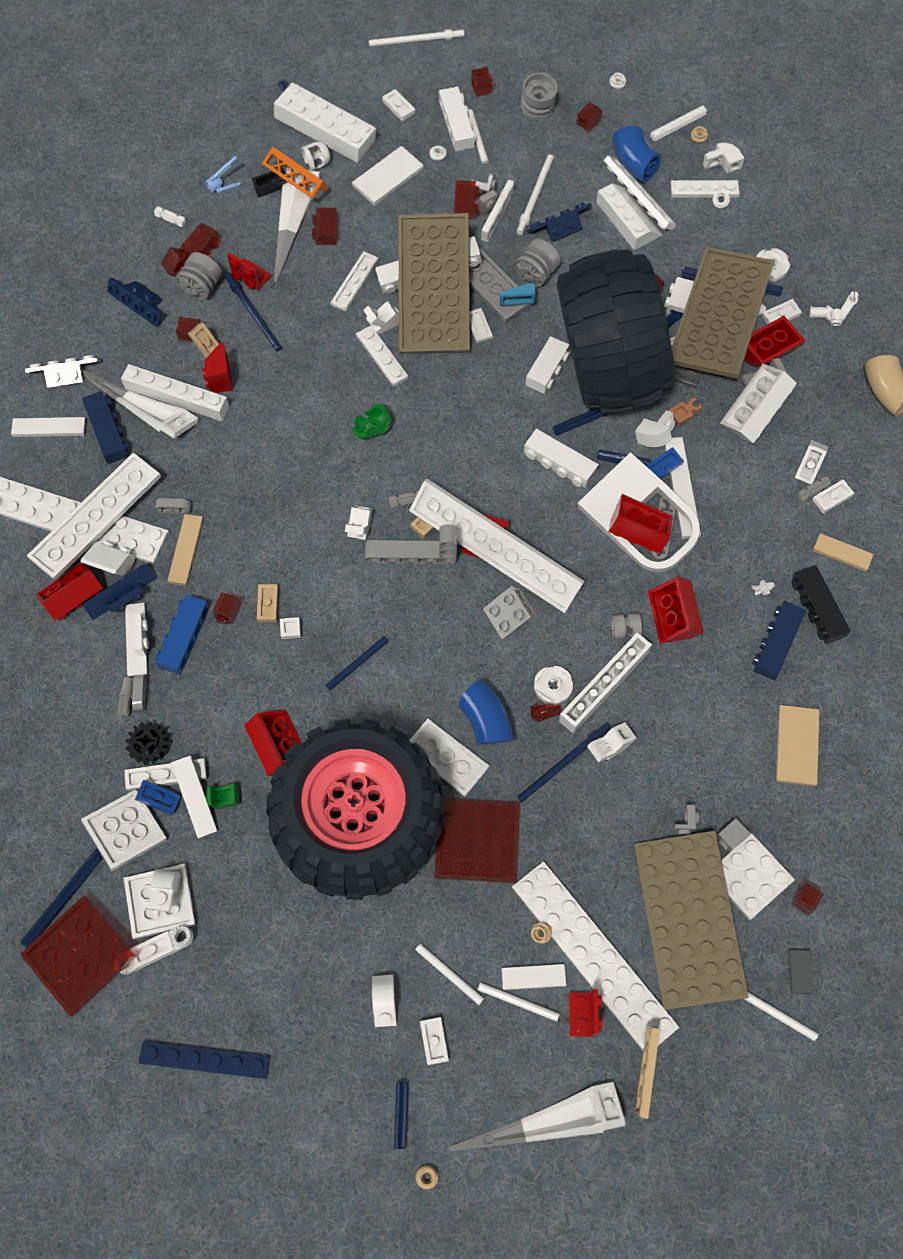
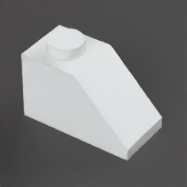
(811, 462)

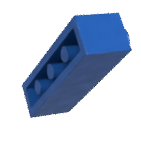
(182, 635)

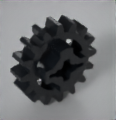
(142, 736)

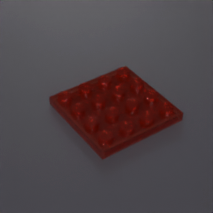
(478, 841)
(78, 956)

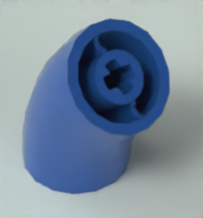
(636, 153)
(486, 714)

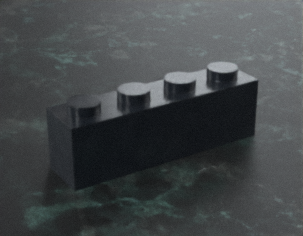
(820, 604)

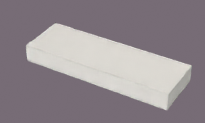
(533, 977)

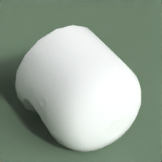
(315, 151)

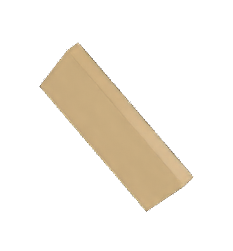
(797, 745)

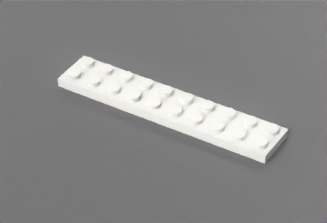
(49, 510)
(497, 546)
(593, 955)

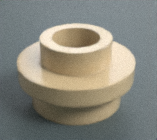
(699, 131)
(536, 935)
(434, 1177)

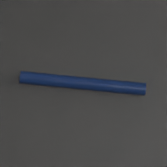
(355, 664)

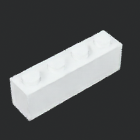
(457, 118)
(560, 458)

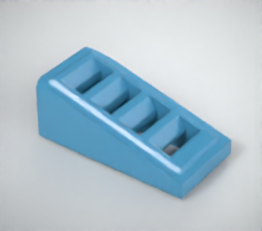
(519, 295)

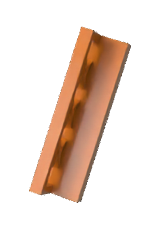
(299, 170)

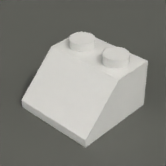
(110, 559)

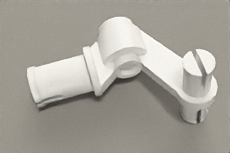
(835, 316)

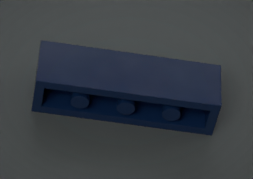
(105, 428)
(779, 640)

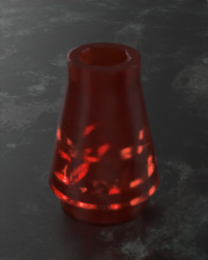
(543, 711)

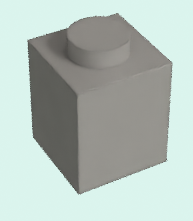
(732, 836)

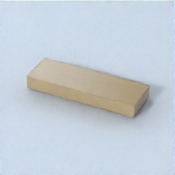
(843, 552)

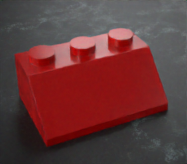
(772, 341)
(641, 524)
(69, 591)
(675, 611)
(272, 736)

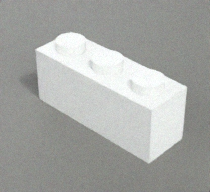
(548, 365)

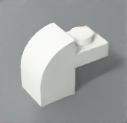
(726, 155)
(384, 318)
(656, 433)
(359, 522)
(612, 743)
(164, 886)
(383, 1000)

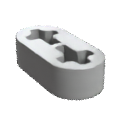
(172, 505)
(139, 692)

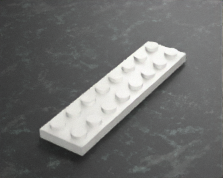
(93, 516)

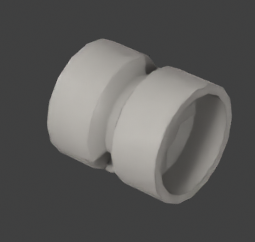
(626, 626)

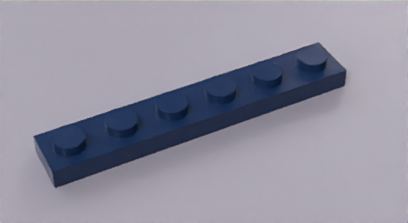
(204, 1060)

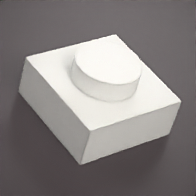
(290, 628)

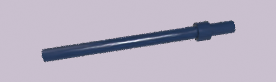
(237, 288)
(594, 735)

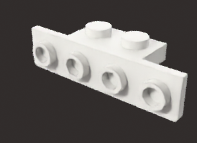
(63, 373)
(136, 639)

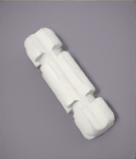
(170, 216)

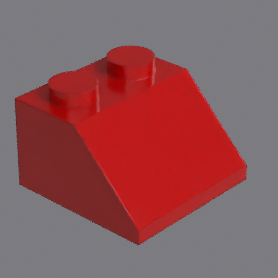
(217, 370)

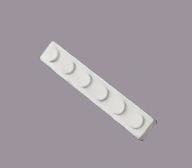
(637, 190)

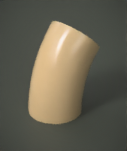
(886, 382)

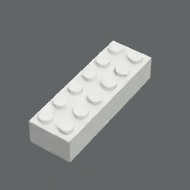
(324, 122)

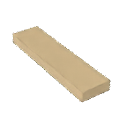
(185, 550)
(647, 1071)

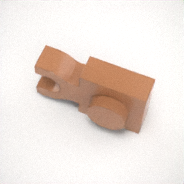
(684, 412)

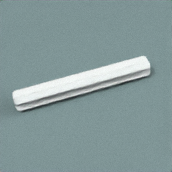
(678, 123)

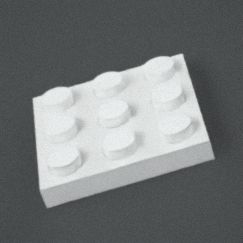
(123, 830)
(753, 876)
(150, 922)

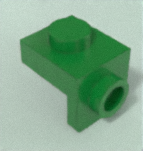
(222, 796)

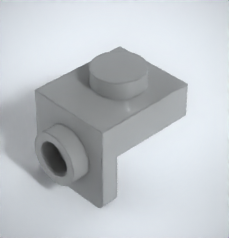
(491, 185)
(486, 202)
(691, 819)

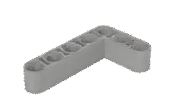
(415, 551)

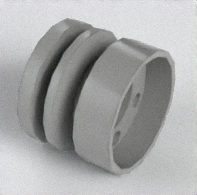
(538, 95)
(537, 262)
(198, 275)

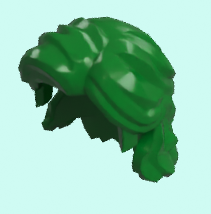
(375, 424)

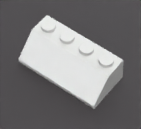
(627, 215)
(758, 402)

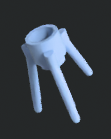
(214, 182)

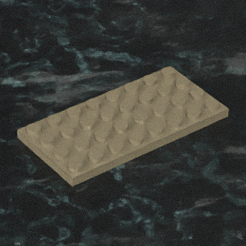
(434, 283)
(721, 312)
(690, 921)

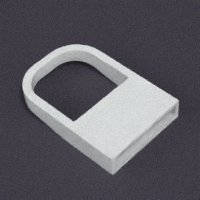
(640, 483)

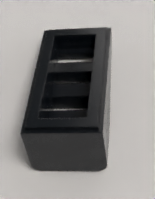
(260, 183)

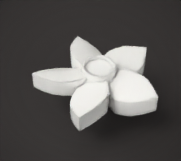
(763, 588)

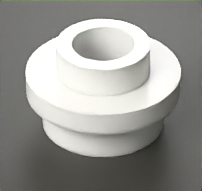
(617, 77)
(437, 156)
(721, 194)

